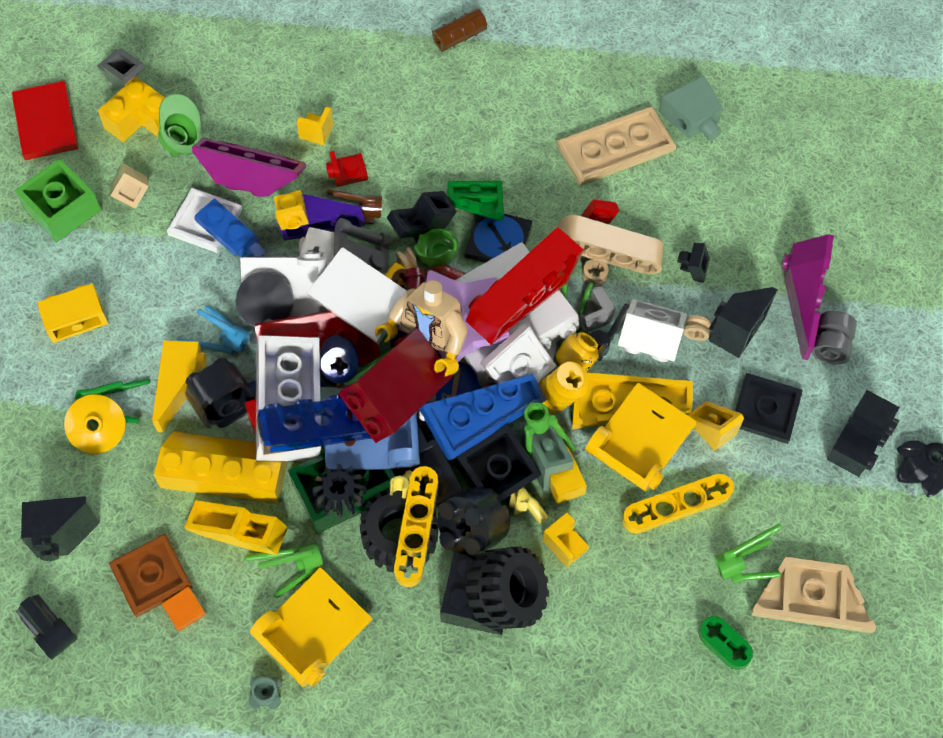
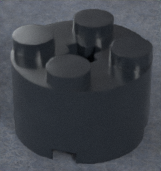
(219, 393)
(472, 521)

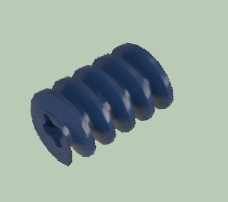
(335, 370)

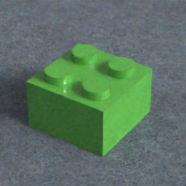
(58, 200)

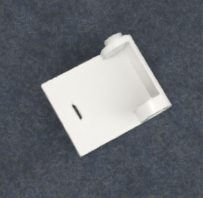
(297, 271)

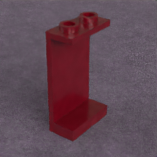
(395, 386)

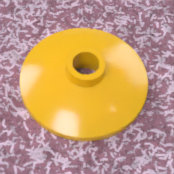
(106, 413)

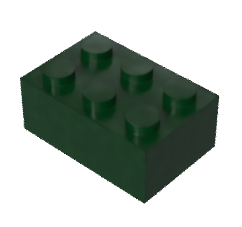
(303, 481)

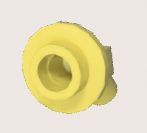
(522, 501)

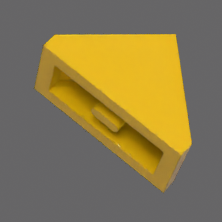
(716, 423)

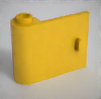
(639, 440)
(310, 630)

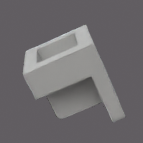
(599, 310)

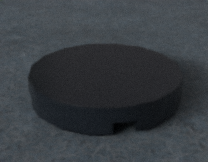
(264, 297)

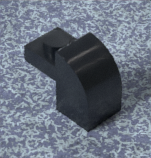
(430, 212)

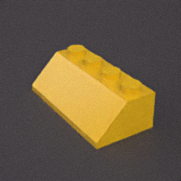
(218, 468)

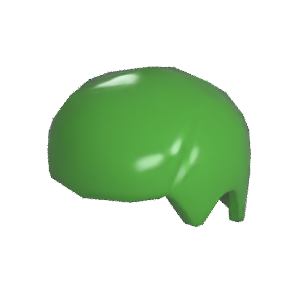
(440, 244)

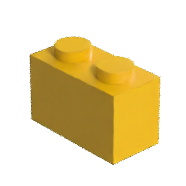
(72, 312)

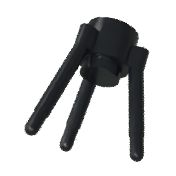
(601, 337)

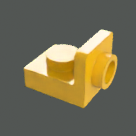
(290, 210)

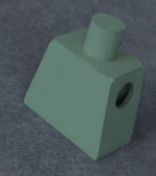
(693, 109)

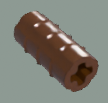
(459, 29)

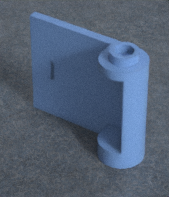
(395, 451)

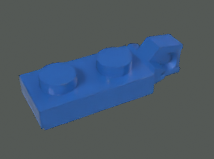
(229, 230)

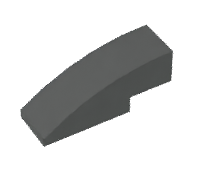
(120, 68)

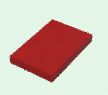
(44, 120)

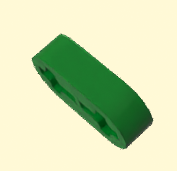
(730, 637)

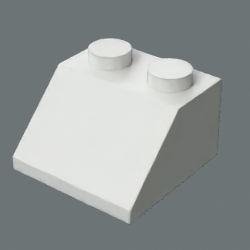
(652, 330)

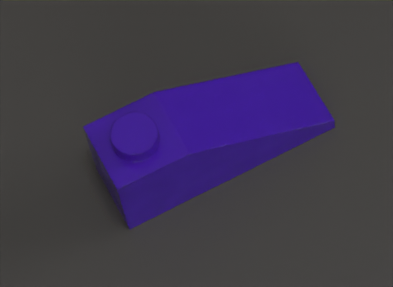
(324, 215)

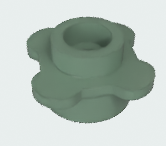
(258, 685)

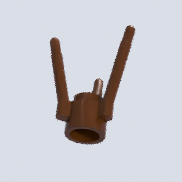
(370, 205)

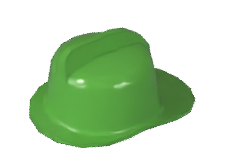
(178, 124)

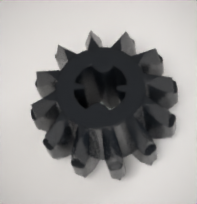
(339, 502)

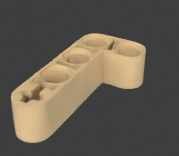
(614, 244)

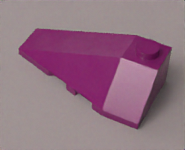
(803, 281)

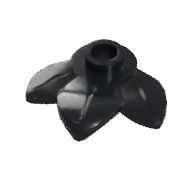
(920, 467)

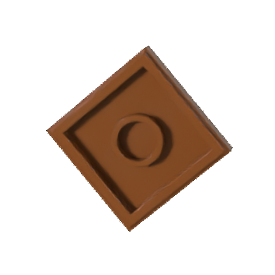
(150, 575)

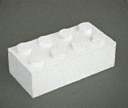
(285, 374)

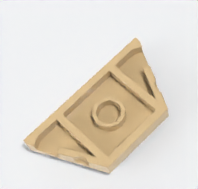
(814, 595)

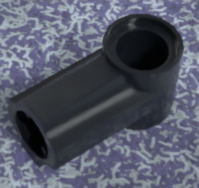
(49, 631)

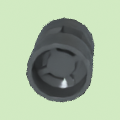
(834, 337)

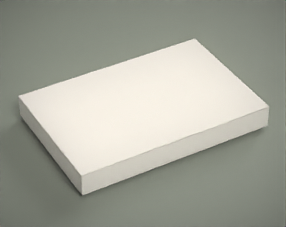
(356, 293)

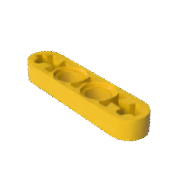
(676, 499)
(414, 525)

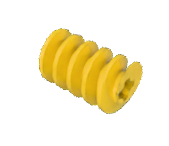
(564, 386)

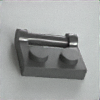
(375, 257)

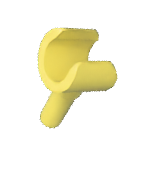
(400, 483)

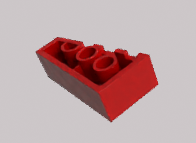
(524, 286)

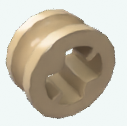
(407, 259)
(601, 266)
(697, 328)

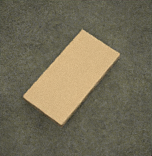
(615, 145)

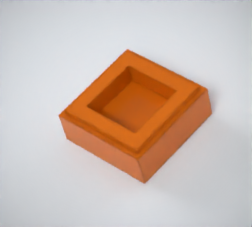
(183, 609)

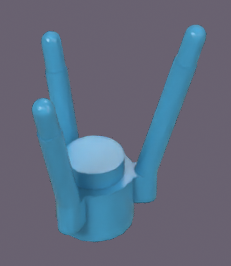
(232, 335)

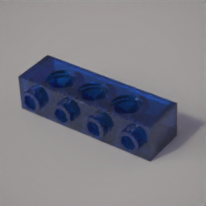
(278, 439)

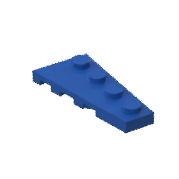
(475, 415)

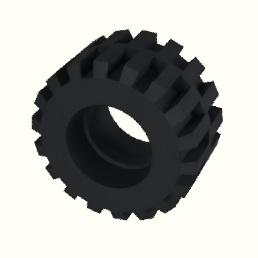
(377, 515)
(507, 588)

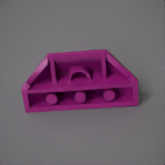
(246, 167)

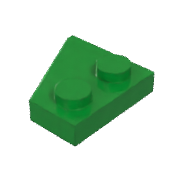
(478, 197)

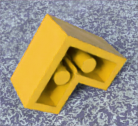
(130, 109)

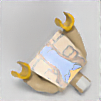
(436, 317)

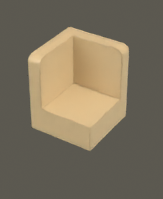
(129, 186)

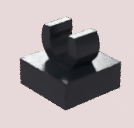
(695, 261)

